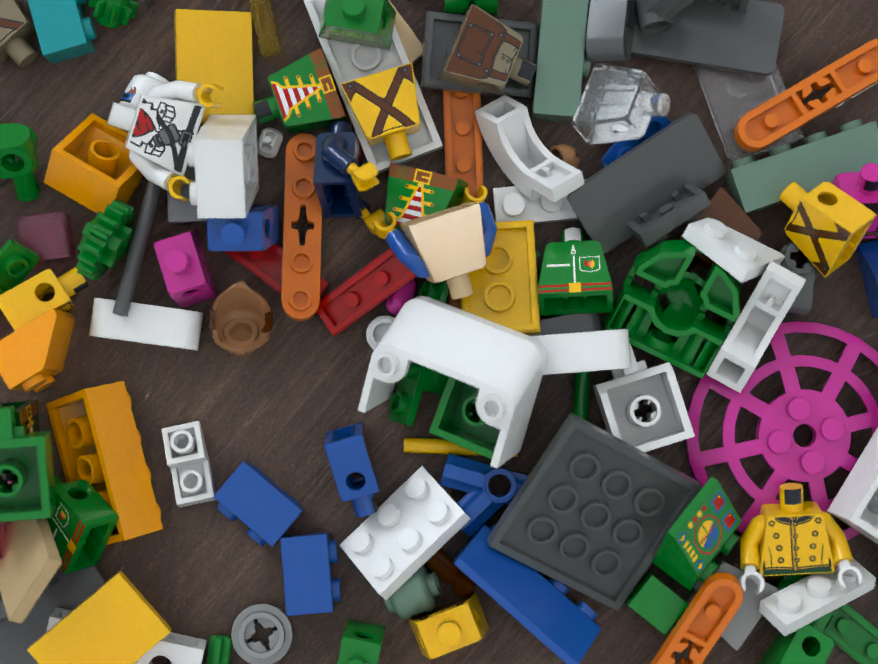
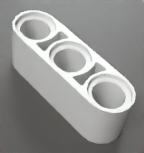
(147, 324)
(586, 351)

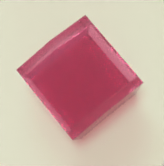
(47, 234)

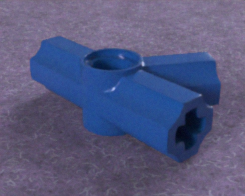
(474, 477)

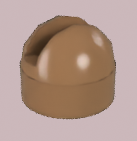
(566, 153)

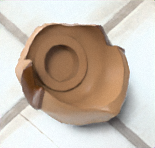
(240, 320)

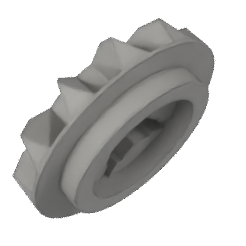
(256, 651)

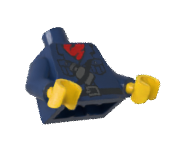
(343, 177)

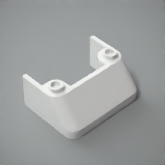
(469, 349)

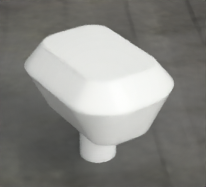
(269, 142)

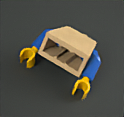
(445, 242)

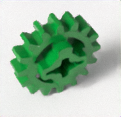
(105, 240)

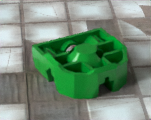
(685, 313)

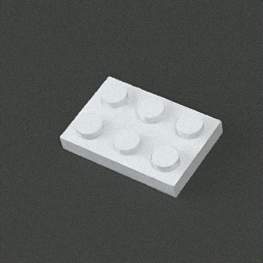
(404, 532)

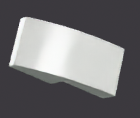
(189, 464)

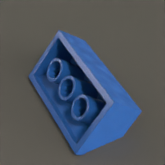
(530, 598)

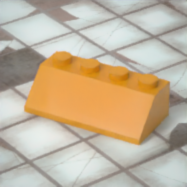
(103, 446)

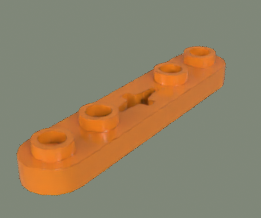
(786, 111)
(301, 263)
(703, 620)

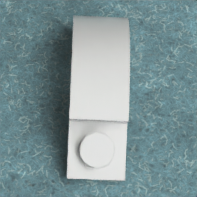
(522, 154)
(756, 326)

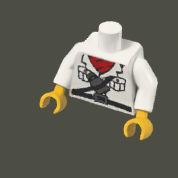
(162, 129)

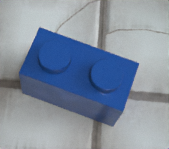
(258, 504)
(309, 573)

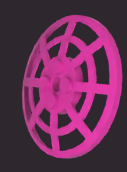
(781, 417)

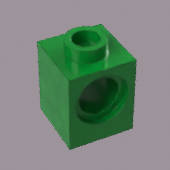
(656, 603)

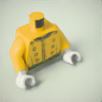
(794, 541)

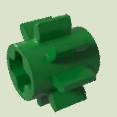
(113, 12)

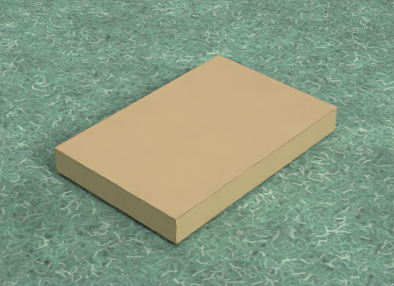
(26, 565)

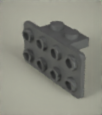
(719, 35)
(650, 186)
(63, 592)

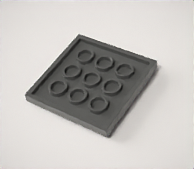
(593, 512)

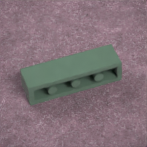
(560, 60)
(761, 182)

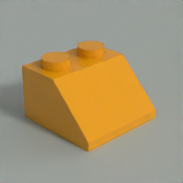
(93, 165)
(36, 351)

